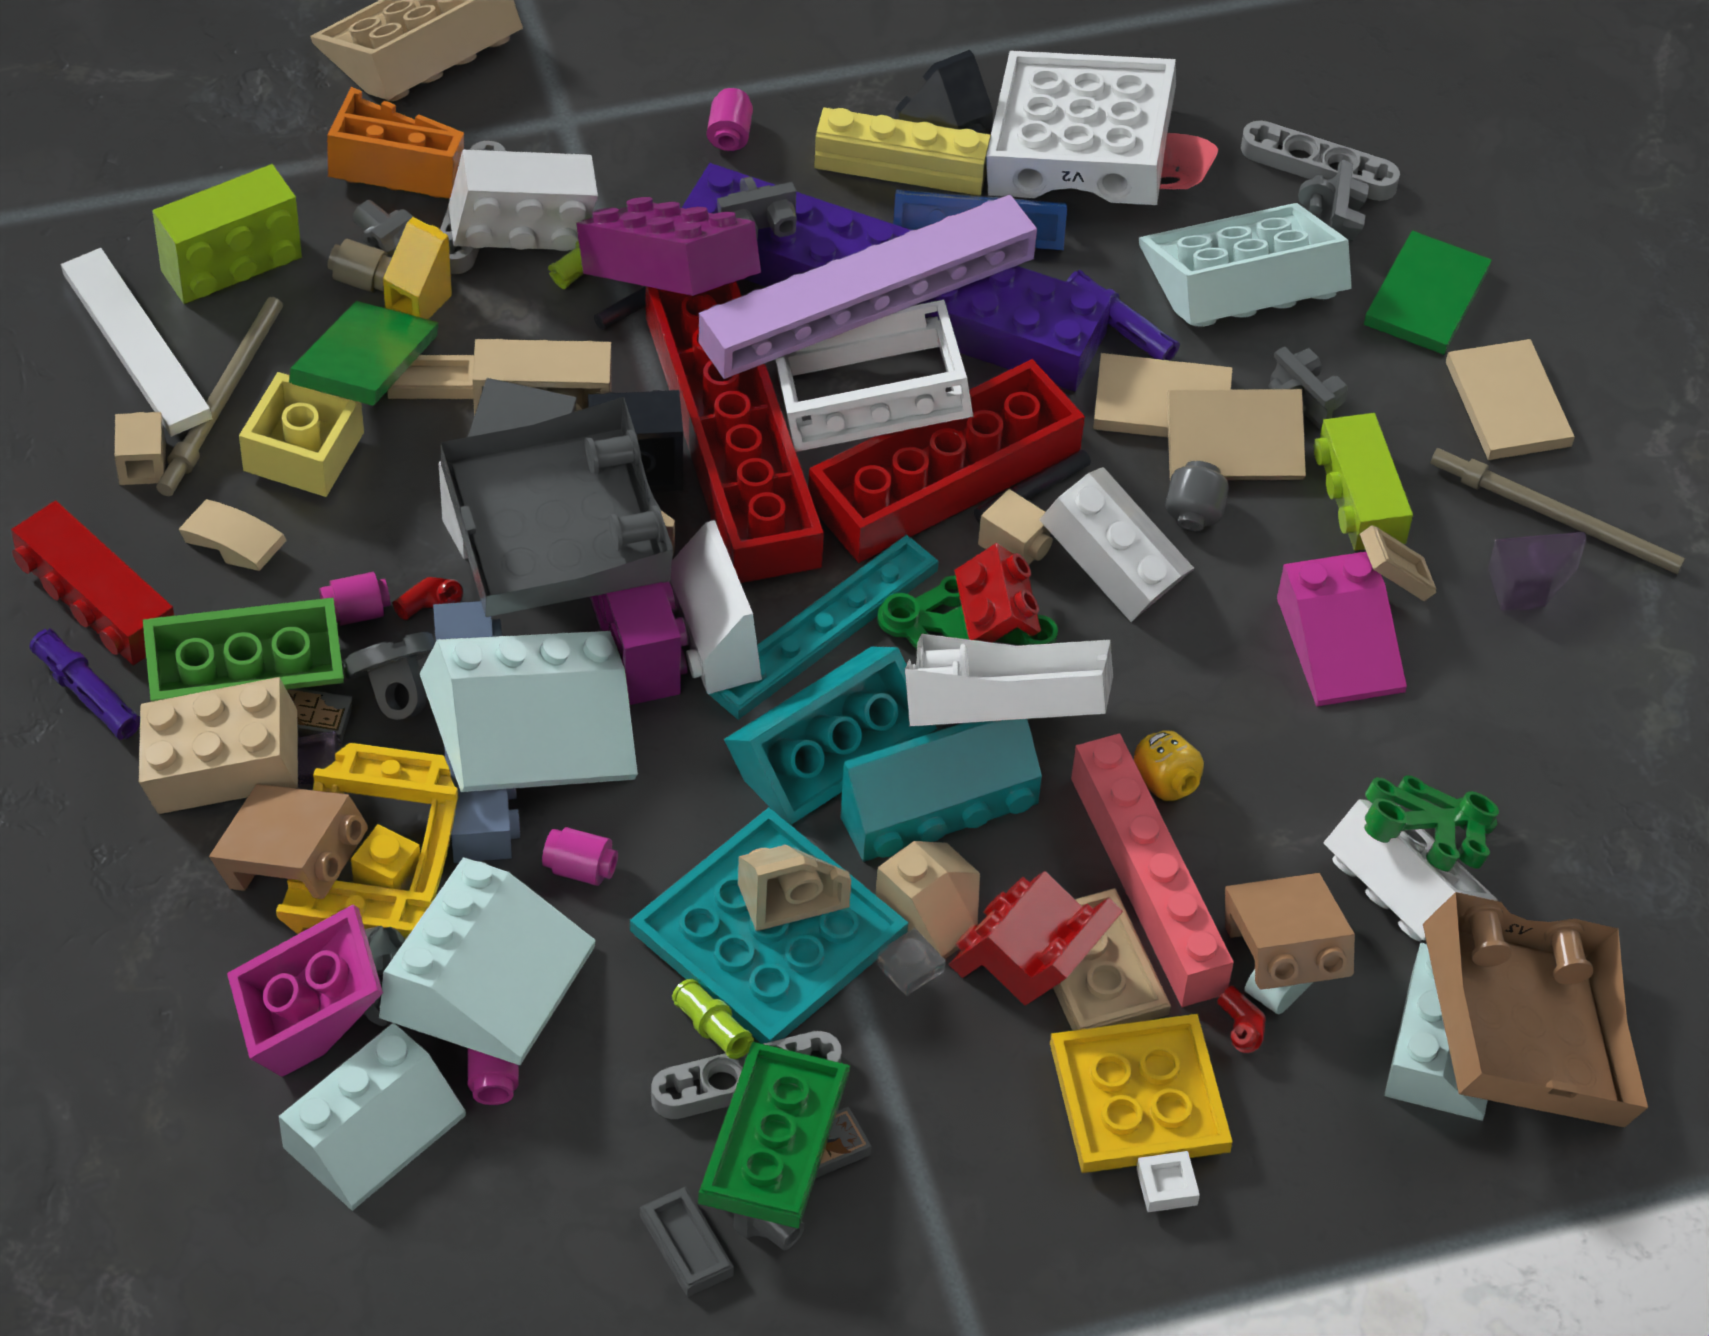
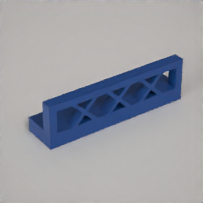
(920, 209)

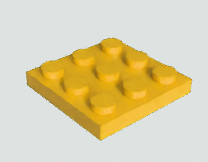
(1140, 1092)

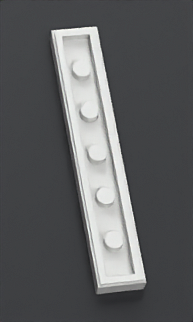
(136, 342)

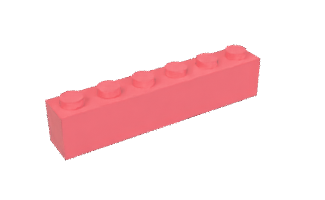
(1151, 870)

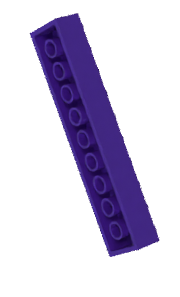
(994, 319)

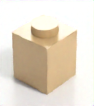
(139, 448)
(1015, 526)

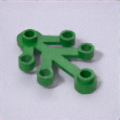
(918, 618)
(1472, 813)

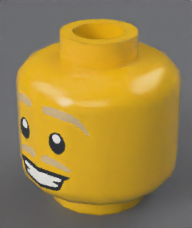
(1169, 765)

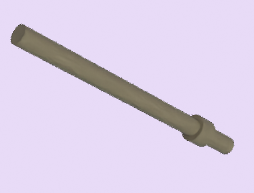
(186, 453)
(1477, 474)

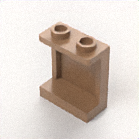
(290, 837)
(1291, 930)

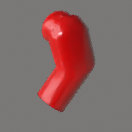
(426, 594)
(1248, 1020)

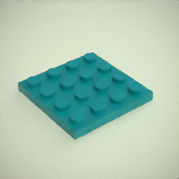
(771, 974)

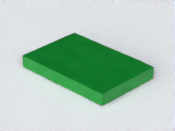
(1427, 292)

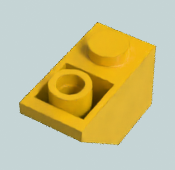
(419, 271)

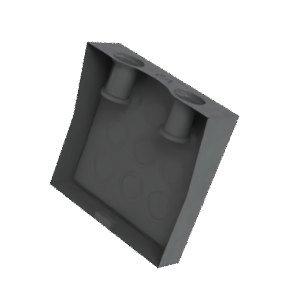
(557, 510)

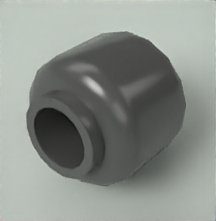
(1197, 495)

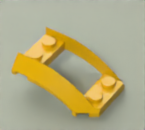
(393, 776)

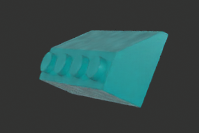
(800, 746)
(939, 785)

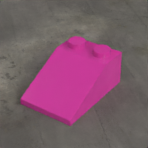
(1342, 628)
(305, 992)

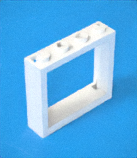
(881, 407)

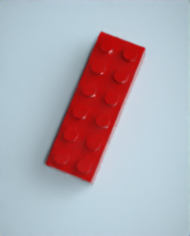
(931, 472)

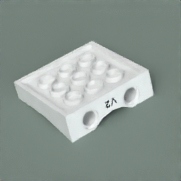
(1081, 126)
(1016, 682)

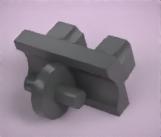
(1334, 198)
(765, 205)
(1301, 372)

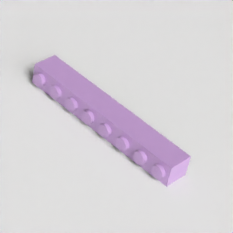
(866, 286)

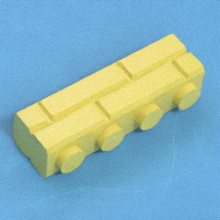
(901, 151)

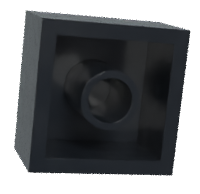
(659, 434)

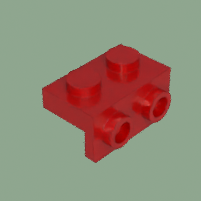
(997, 595)

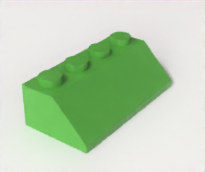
(243, 647)

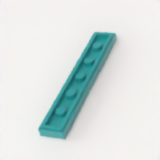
(830, 622)

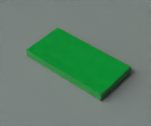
(363, 353)
(774, 1135)

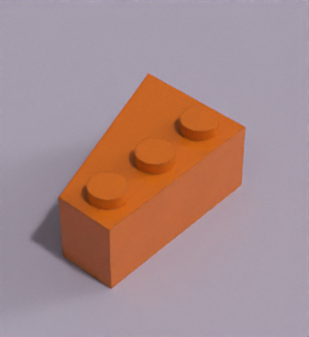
(392, 150)

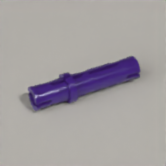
(1131, 323)
(73, 671)

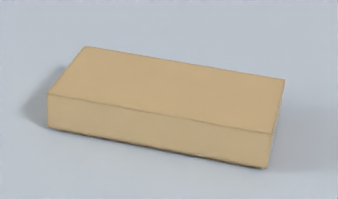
(436, 378)
(1398, 563)

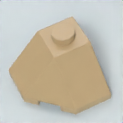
(790, 886)
(932, 892)

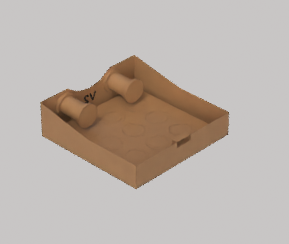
(1535, 1011)

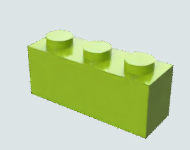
(1362, 478)

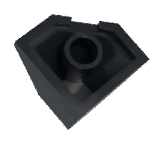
(951, 97)

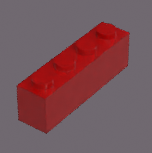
(88, 579)

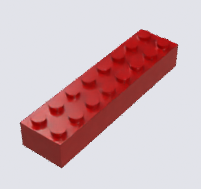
(737, 445)

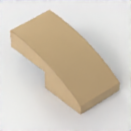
(236, 534)

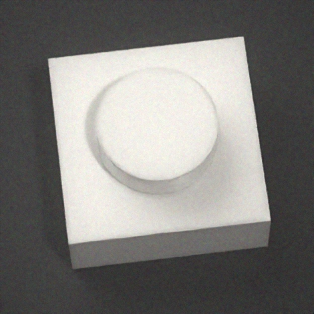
(1167, 1181)

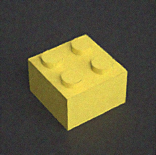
(300, 436)

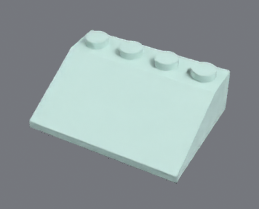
(1248, 263)
(532, 709)
(484, 964)

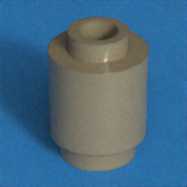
(359, 265)

